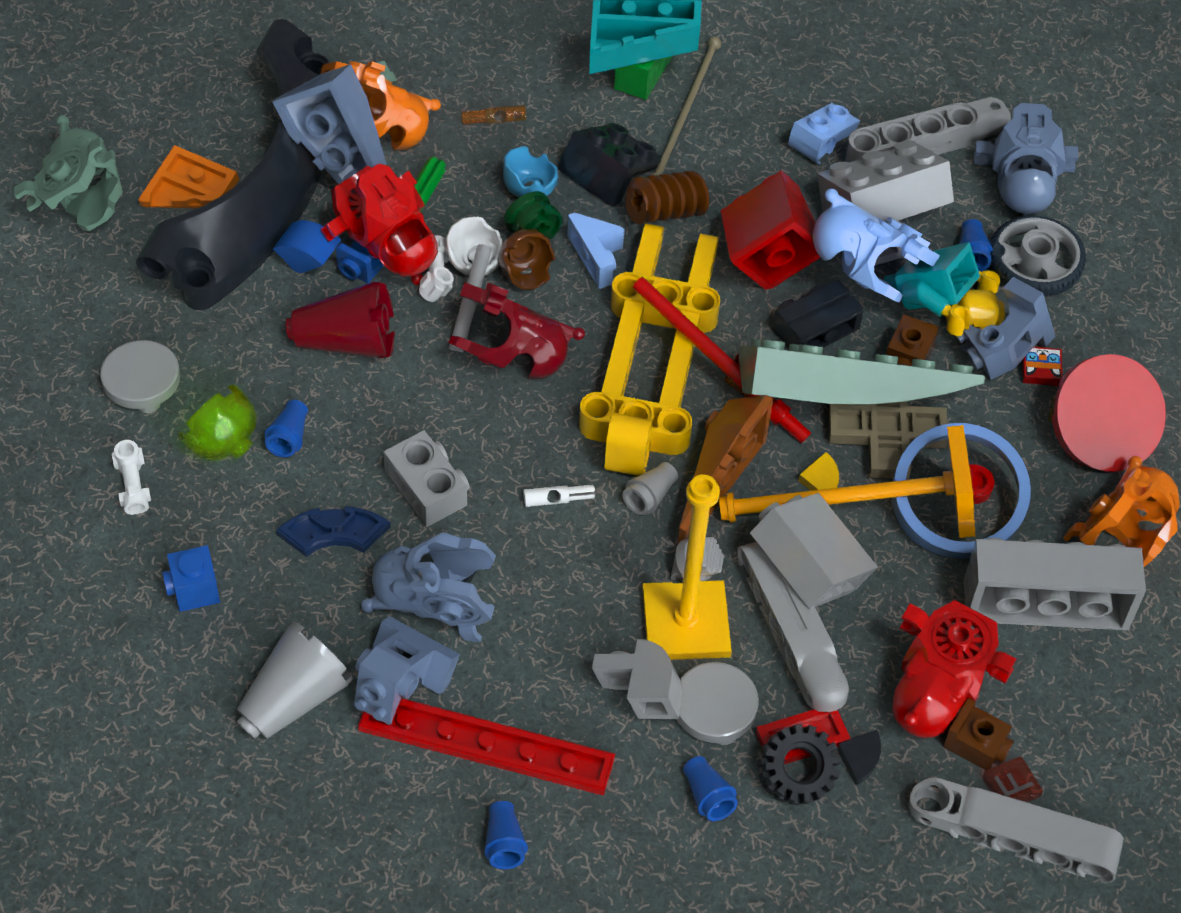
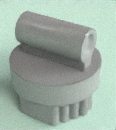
(711, 564)

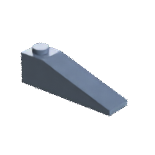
(333, 123)

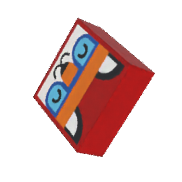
(1042, 366)

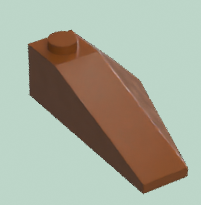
(730, 445)

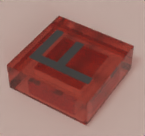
(1013, 780)

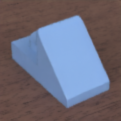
(594, 243)

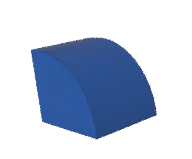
(305, 246)

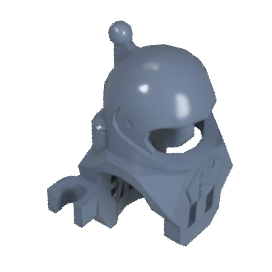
(1028, 158)
(440, 589)

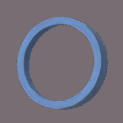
(934, 542)

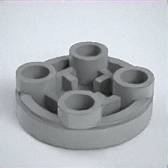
(140, 375)
(717, 703)

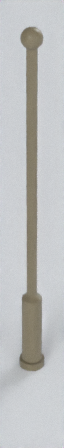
(714, 43)

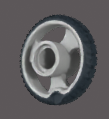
(1038, 254)

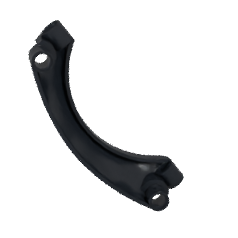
(236, 233)

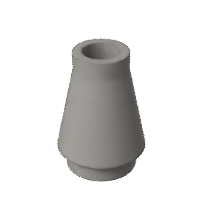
(647, 490)

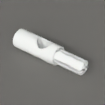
(538, 496)

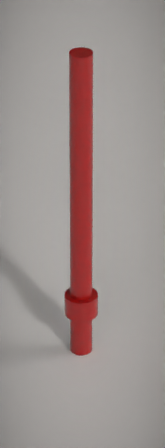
(780, 410)

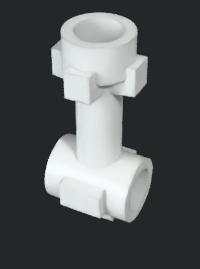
(438, 279)
(128, 460)

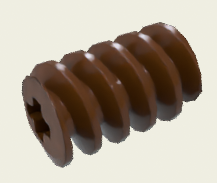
(666, 197)

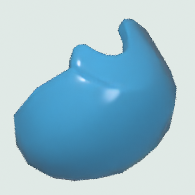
(522, 167)

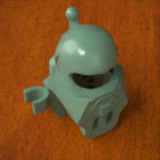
(67, 174)

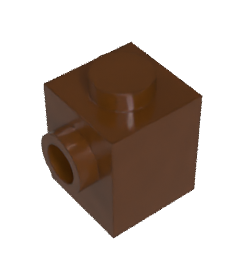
(912, 340)

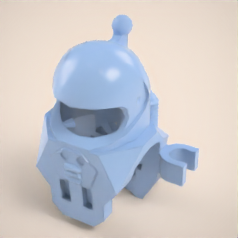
(863, 239)

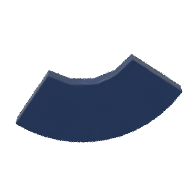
(331, 527)

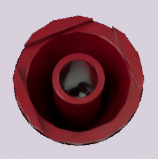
(346, 322)

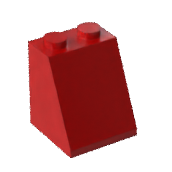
(770, 231)

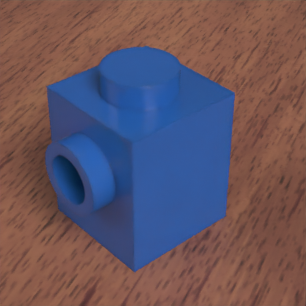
(191, 578)

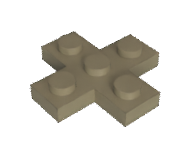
(885, 429)

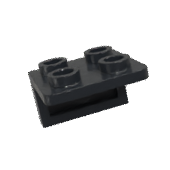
(606, 159)

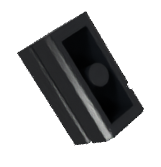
(819, 317)

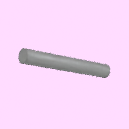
(468, 306)

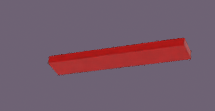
(495, 745)

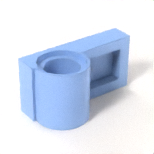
(821, 131)

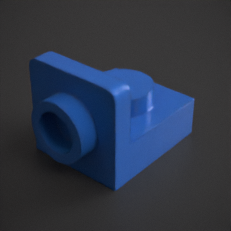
(356, 262)

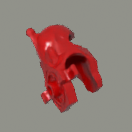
(387, 220)
(945, 666)

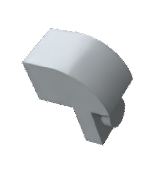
(647, 675)

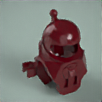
(529, 333)

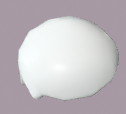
(463, 241)

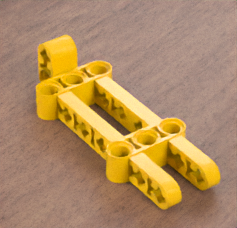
(636, 425)

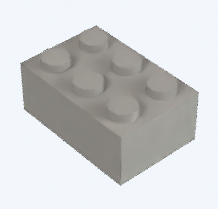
(891, 181)

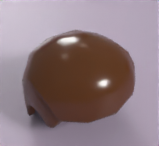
(523, 251)

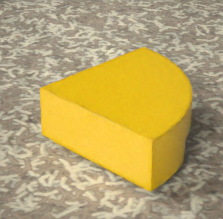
(821, 474)

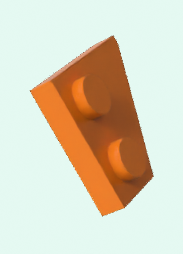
(187, 181)

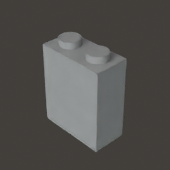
(812, 549)

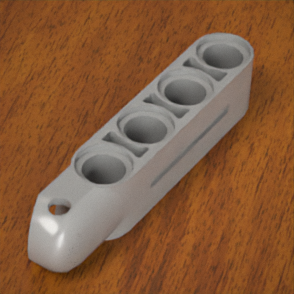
(935, 129)
(797, 632)
(1020, 827)

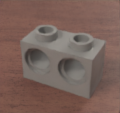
(421, 481)

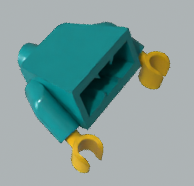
(943, 284)

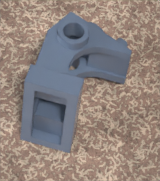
(1016, 336)
(389, 676)

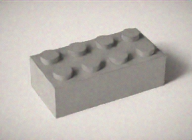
(1055, 583)

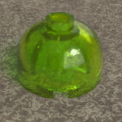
(221, 427)

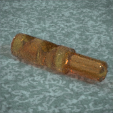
(487, 115)

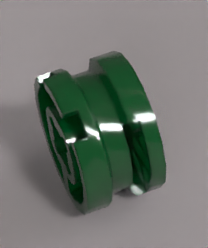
(533, 212)

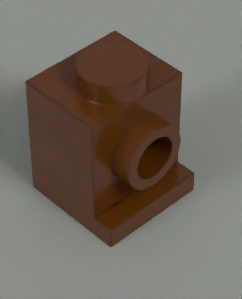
(979, 737)

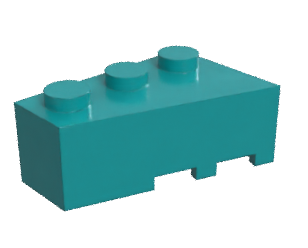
(642, 31)

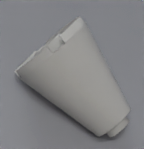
(291, 683)

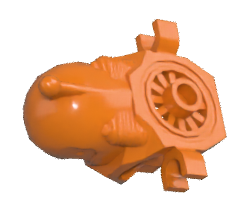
(392, 107)
(1117, 513)

